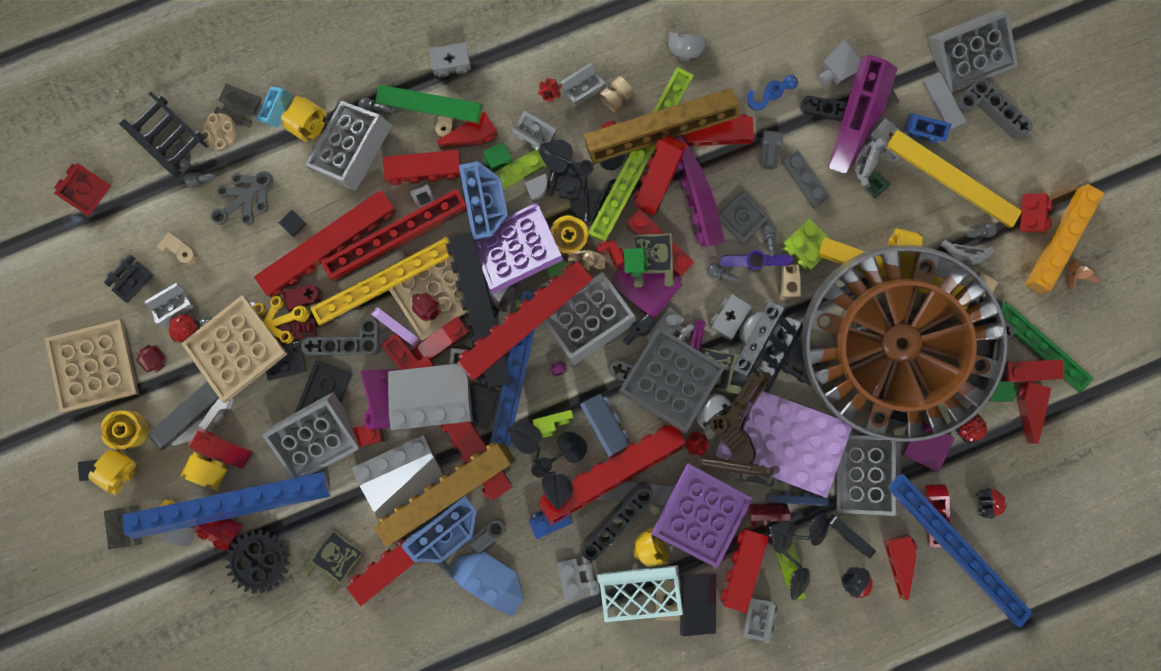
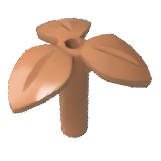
(1080, 273)

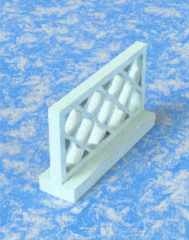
(635, 576)

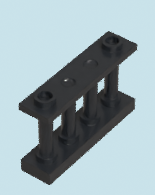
(159, 151)
(778, 351)

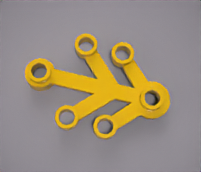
(272, 323)

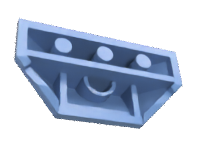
(483, 199)
(442, 533)
(489, 581)

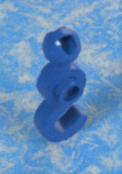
(773, 92)

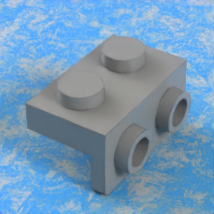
(582, 85)
(534, 130)
(169, 304)
(759, 620)

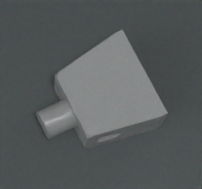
(840, 65)

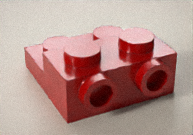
(82, 188)

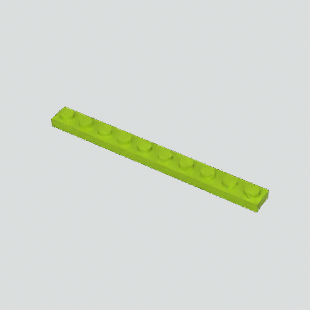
(636, 163)

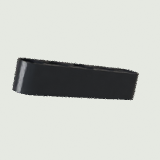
(984, 348)
(613, 529)

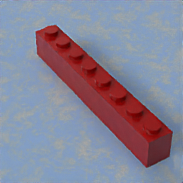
(727, 133)
(394, 235)
(325, 243)
(524, 321)
(469, 442)
(616, 471)

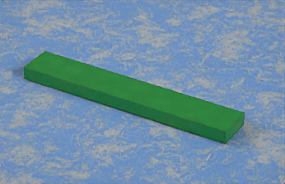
(429, 104)
(1045, 348)

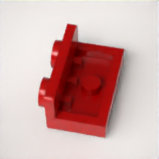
(1036, 213)
(615, 253)
(220, 532)

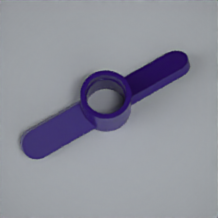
(743, 260)

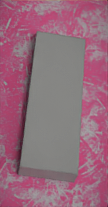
(943, 101)

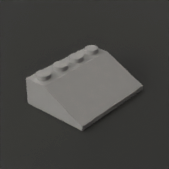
(974, 50)
(349, 144)
(590, 319)
(428, 397)
(312, 437)
(866, 473)
(398, 475)

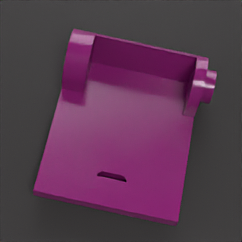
(650, 297)
(377, 395)

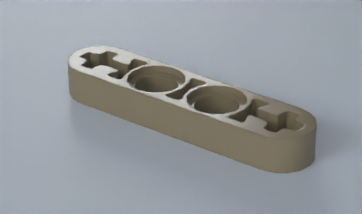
(373, 269)

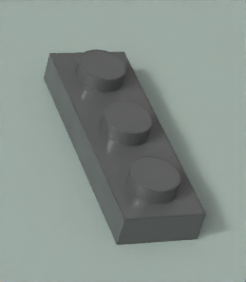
(805, 179)

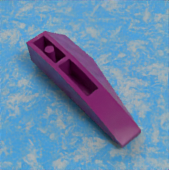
(864, 107)
(700, 201)

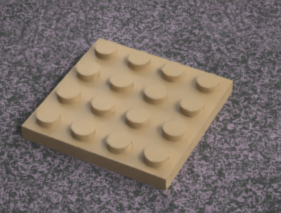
(441, 284)
(233, 349)
(91, 366)

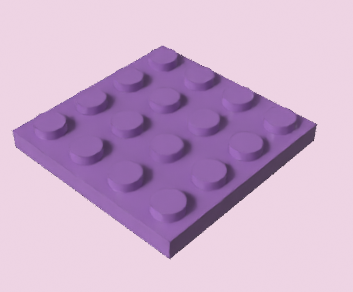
(517, 249)
(702, 515)

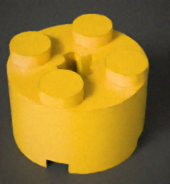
(304, 119)
(574, 227)
(906, 237)
(129, 438)
(113, 471)
(203, 472)

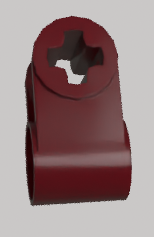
(300, 296)

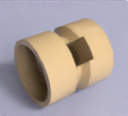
(617, 94)

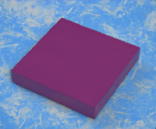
(929, 452)

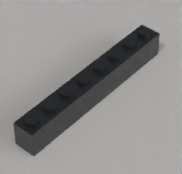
(475, 301)

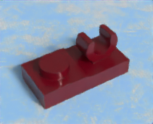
(300, 330)
(765, 512)

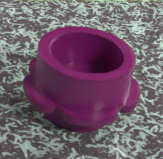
(558, 368)

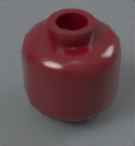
(426, 307)
(151, 358)

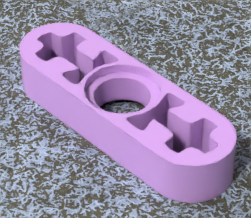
(396, 327)

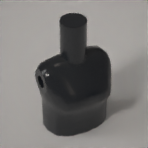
(643, 327)

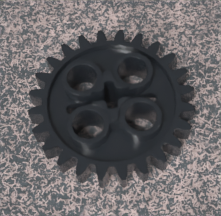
(248, 577)

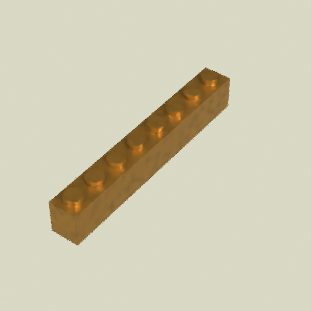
(671, 121)
(445, 493)

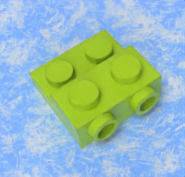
(805, 245)
(547, 424)

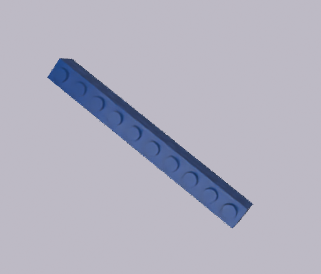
(226, 505)

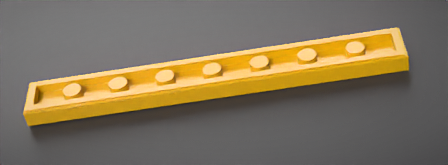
(953, 179)
(841, 253)
(381, 282)

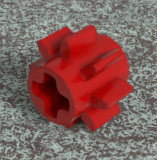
(549, 89)
(697, 443)

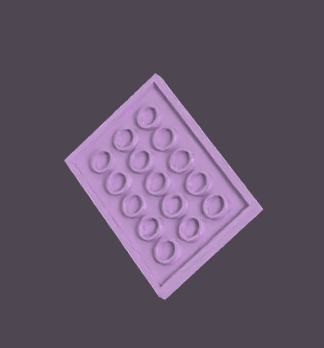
(796, 440)

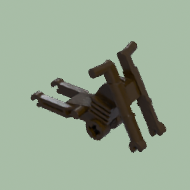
(734, 434)

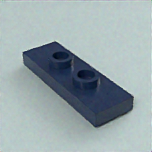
(805, 499)

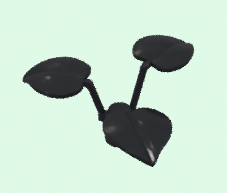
(557, 155)
(573, 446)
(781, 538)

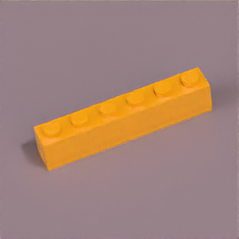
(1064, 239)

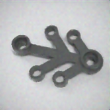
(244, 196)

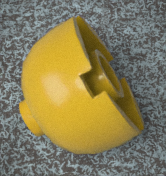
(650, 549)

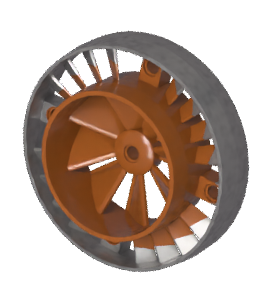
(902, 388)

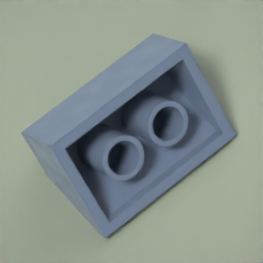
(605, 424)

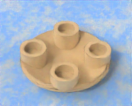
(219, 131)
(587, 259)

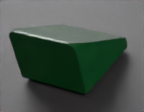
(878, 184)

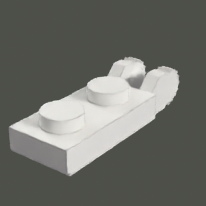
(215, 414)

